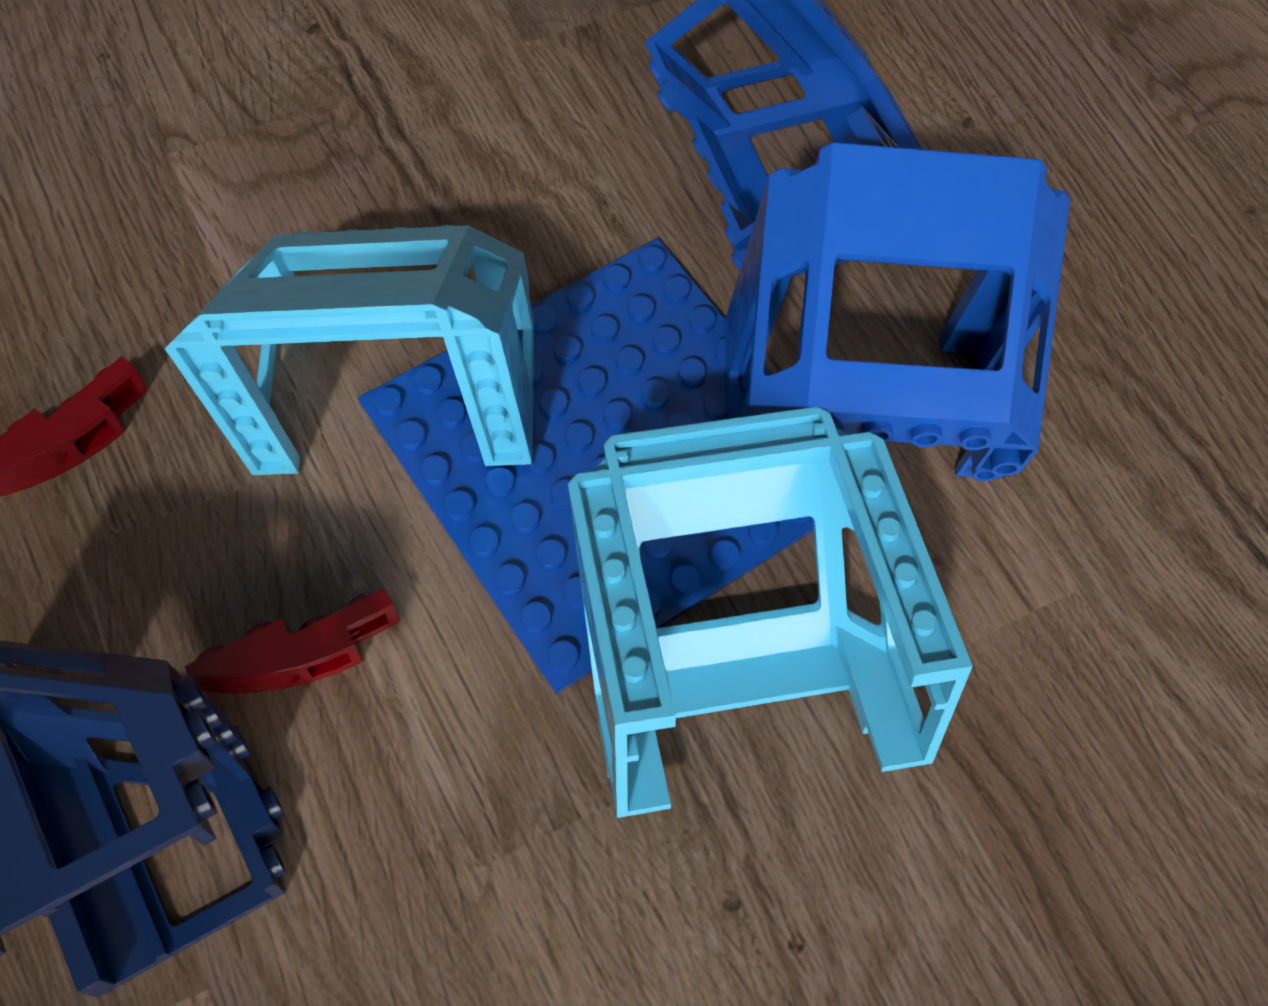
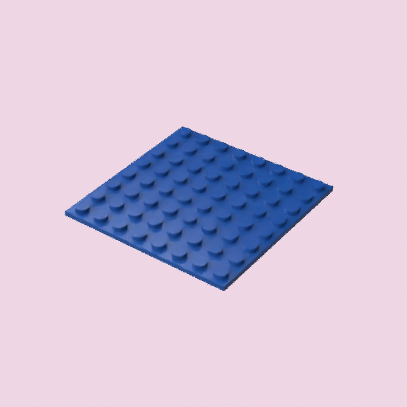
(610, 358)

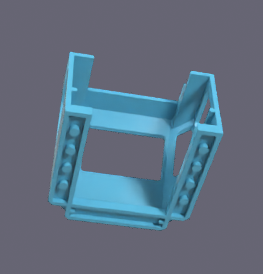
(273, 307)
(745, 476)

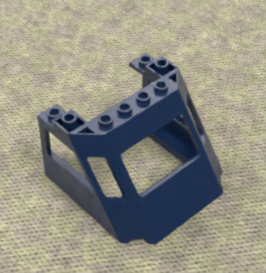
(66, 831)

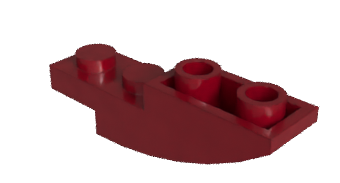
(83, 425)
(276, 659)

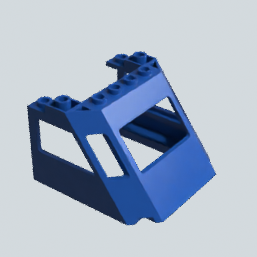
(826, 63)
(918, 212)

